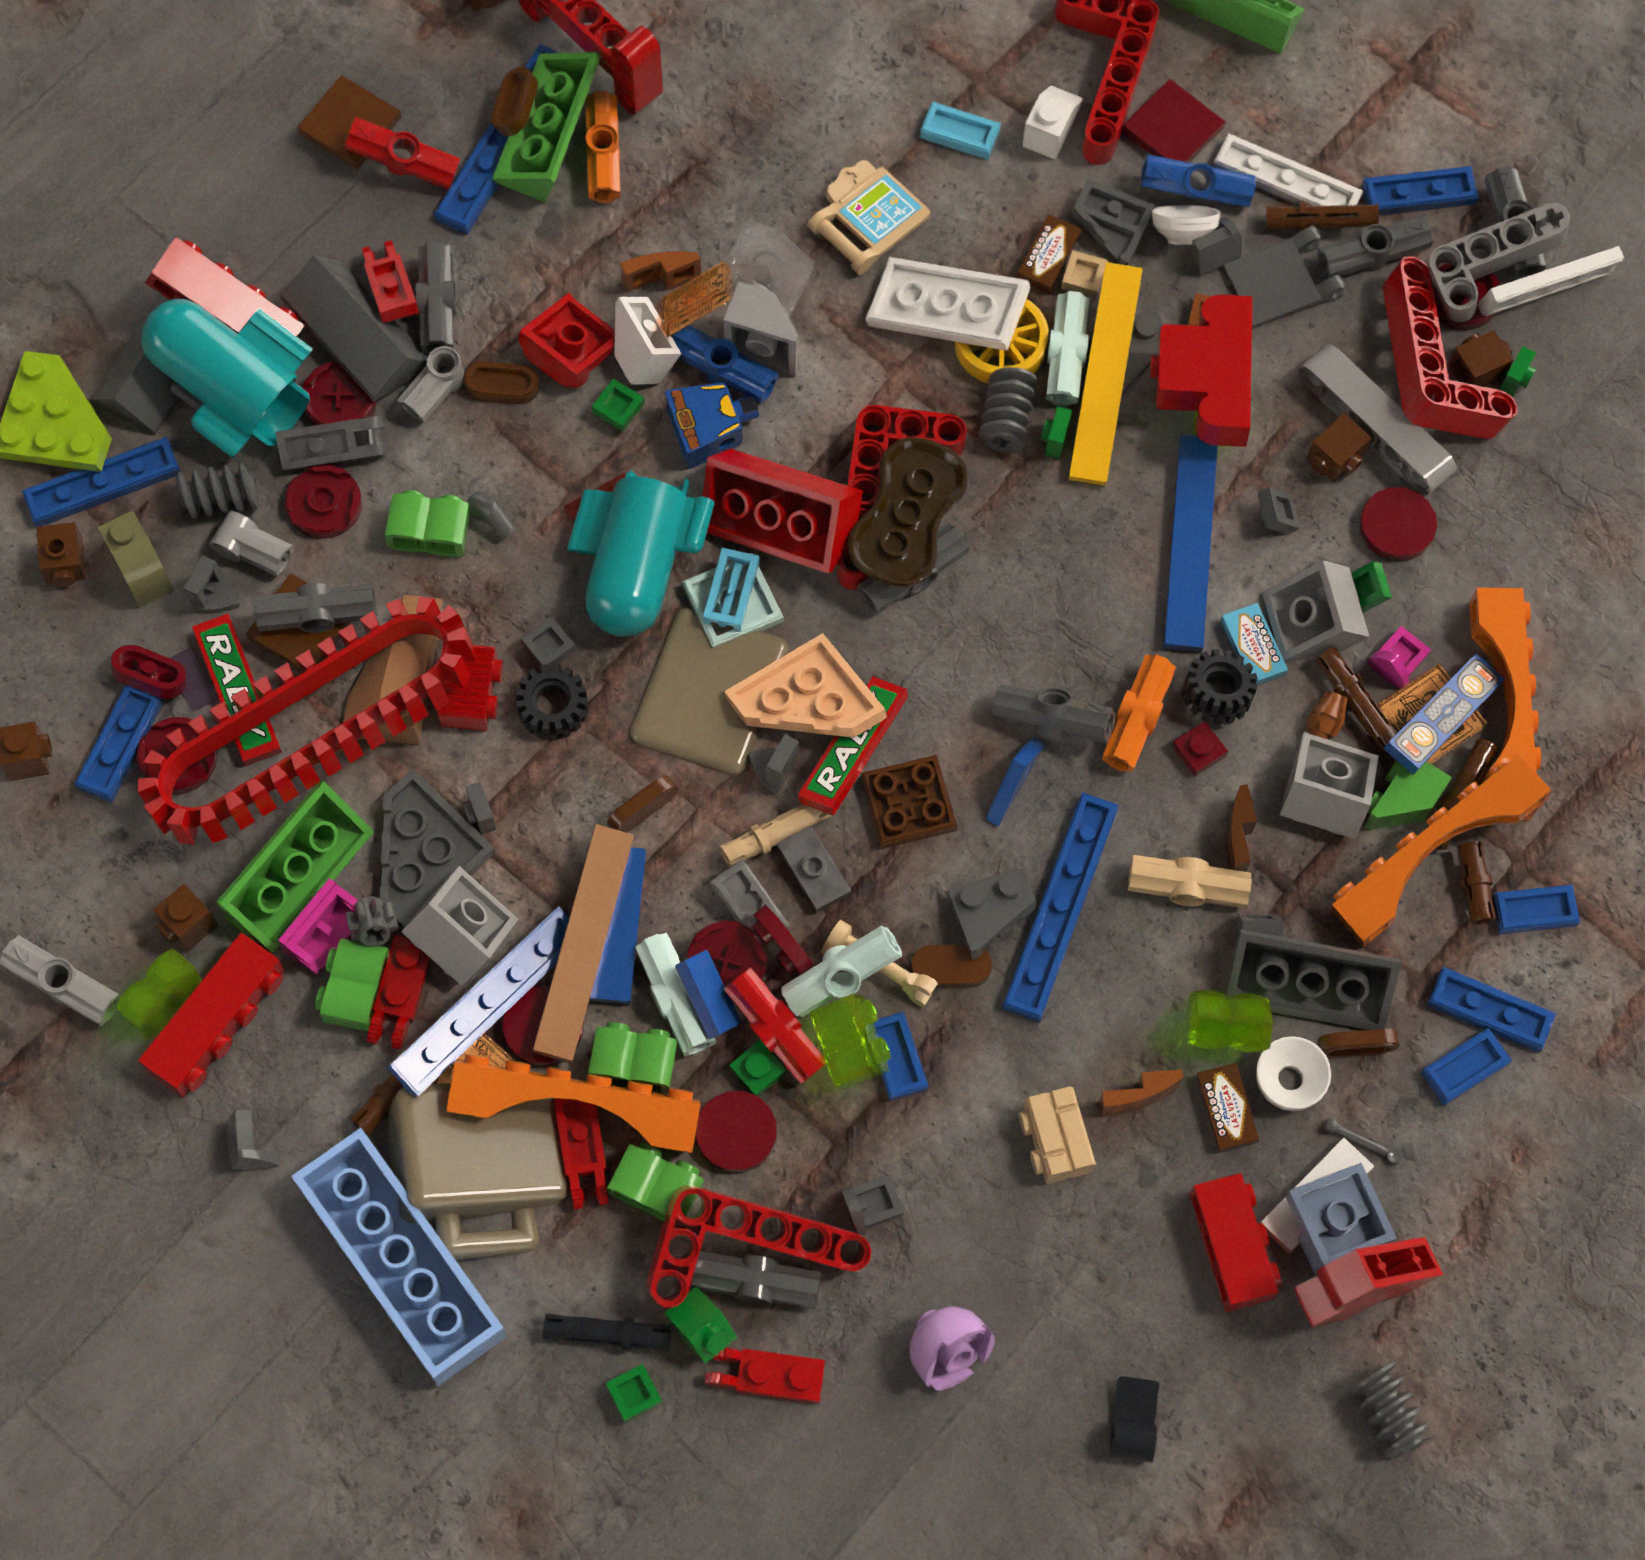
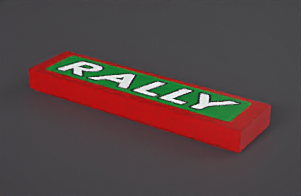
(230, 675)
(848, 755)

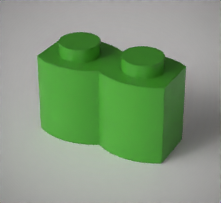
(427, 524)
(352, 984)
(634, 1056)
(650, 1181)

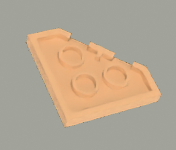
(807, 693)

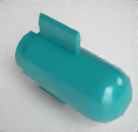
(238, 377)
(635, 547)

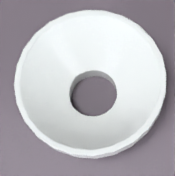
(1185, 222)
(1302, 1057)

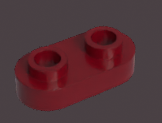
(152, 671)
(770, 929)

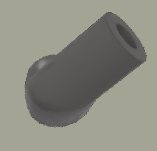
(488, 510)

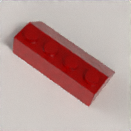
(780, 509)

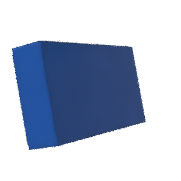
(1535, 909)
(708, 994)
(1466, 1066)
(905, 1069)

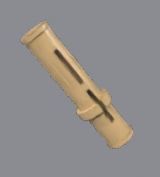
(763, 837)

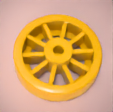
(1033, 327)

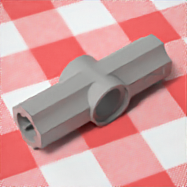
(40, 969)

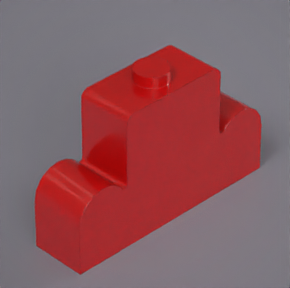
(1209, 369)
(1366, 1279)

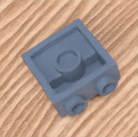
(1338, 1216)

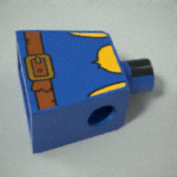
(707, 420)

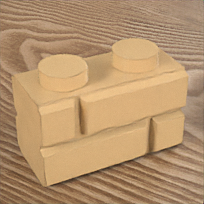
(1057, 1135)

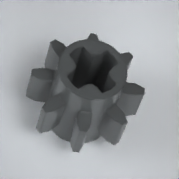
(372, 921)

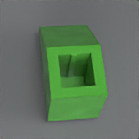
(1407, 797)

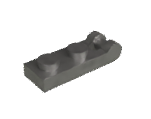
(330, 442)

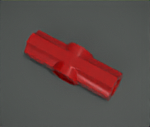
(378, 145)
(775, 1025)

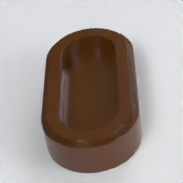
(514, 101)
(501, 382)
(643, 804)
(952, 965)
(1359, 1043)

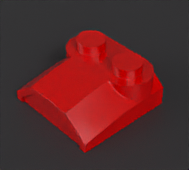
(567, 342)

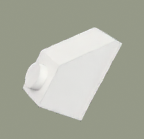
(1051, 121)
(641, 343)

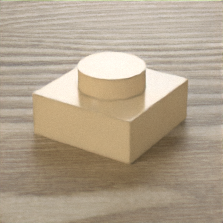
(1084, 274)

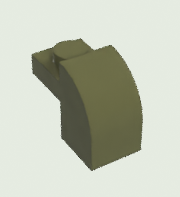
(136, 559)

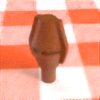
(1327, 716)

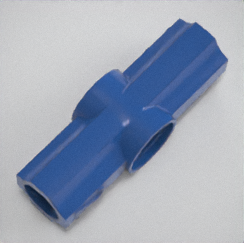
(1220, 186)
(741, 371)

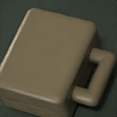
(686, 699)
(476, 1168)

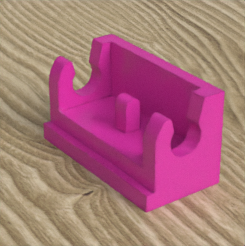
(319, 927)

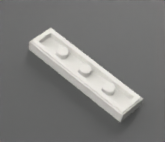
(1283, 176)
(1550, 281)

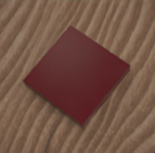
(1173, 124)

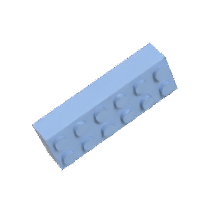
(399, 1260)

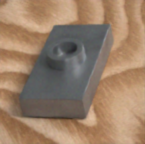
(813, 869)
(743, 894)

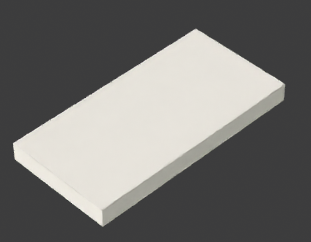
(948, 303)

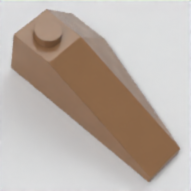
(390, 671)

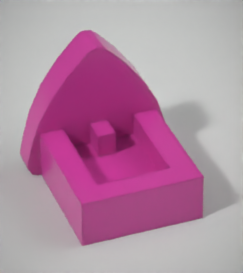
(1399, 657)

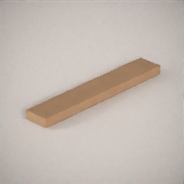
(583, 944)

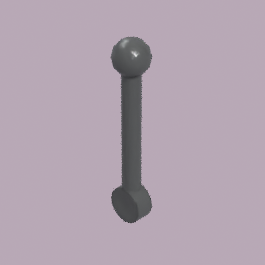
(1393, 1156)

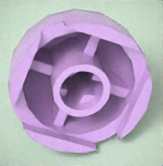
(947, 1345)

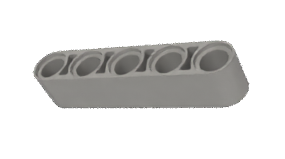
(1393, 437)

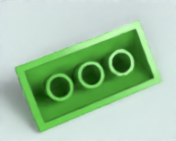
(1260, 21)
(536, 152)
(294, 866)

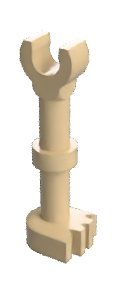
(915, 985)

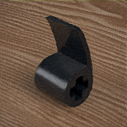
(1134, 1419)

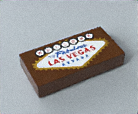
(1049, 253)
(1227, 1107)

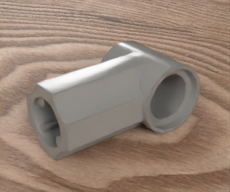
(431, 386)
(241, 539)

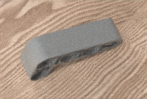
(1502, 252)

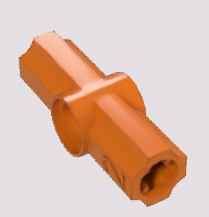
(602, 164)
(1139, 713)

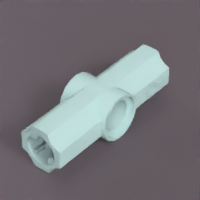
(1067, 349)
(858, 960)
(670, 995)

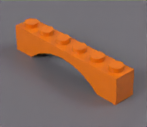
(1499, 629)
(1503, 798)
(487, 1089)

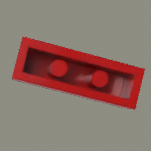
(1235, 1242)

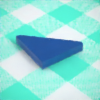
(1014, 779)

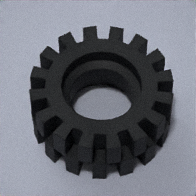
(1224, 669)
(546, 680)

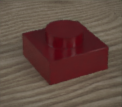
(1199, 748)

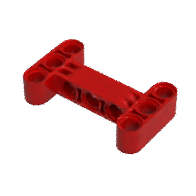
(632, 60)

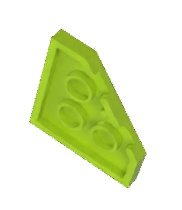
(51, 418)

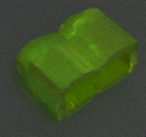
(152, 1001)
(1233, 1021)
(850, 1040)

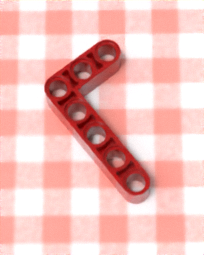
(1122, 65)
(1421, 367)
(873, 445)
(747, 1230)

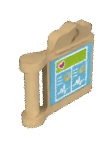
(872, 208)

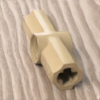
(1189, 881)

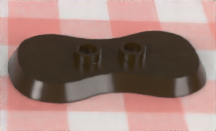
(900, 531)

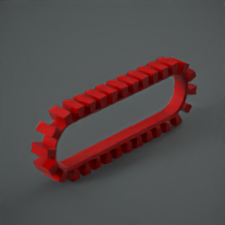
(451, 666)

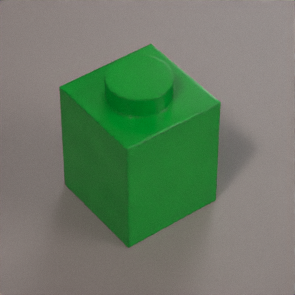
(701, 1325)

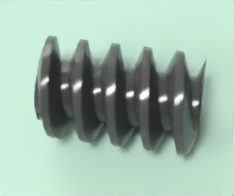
(1007, 409)
(216, 490)
(1391, 1411)

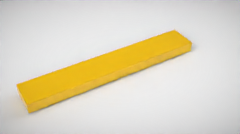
(1105, 374)

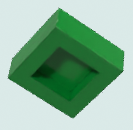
(1520, 372)
(618, 405)
(1055, 432)
(1371, 585)
(757, 1069)
(634, 1393)

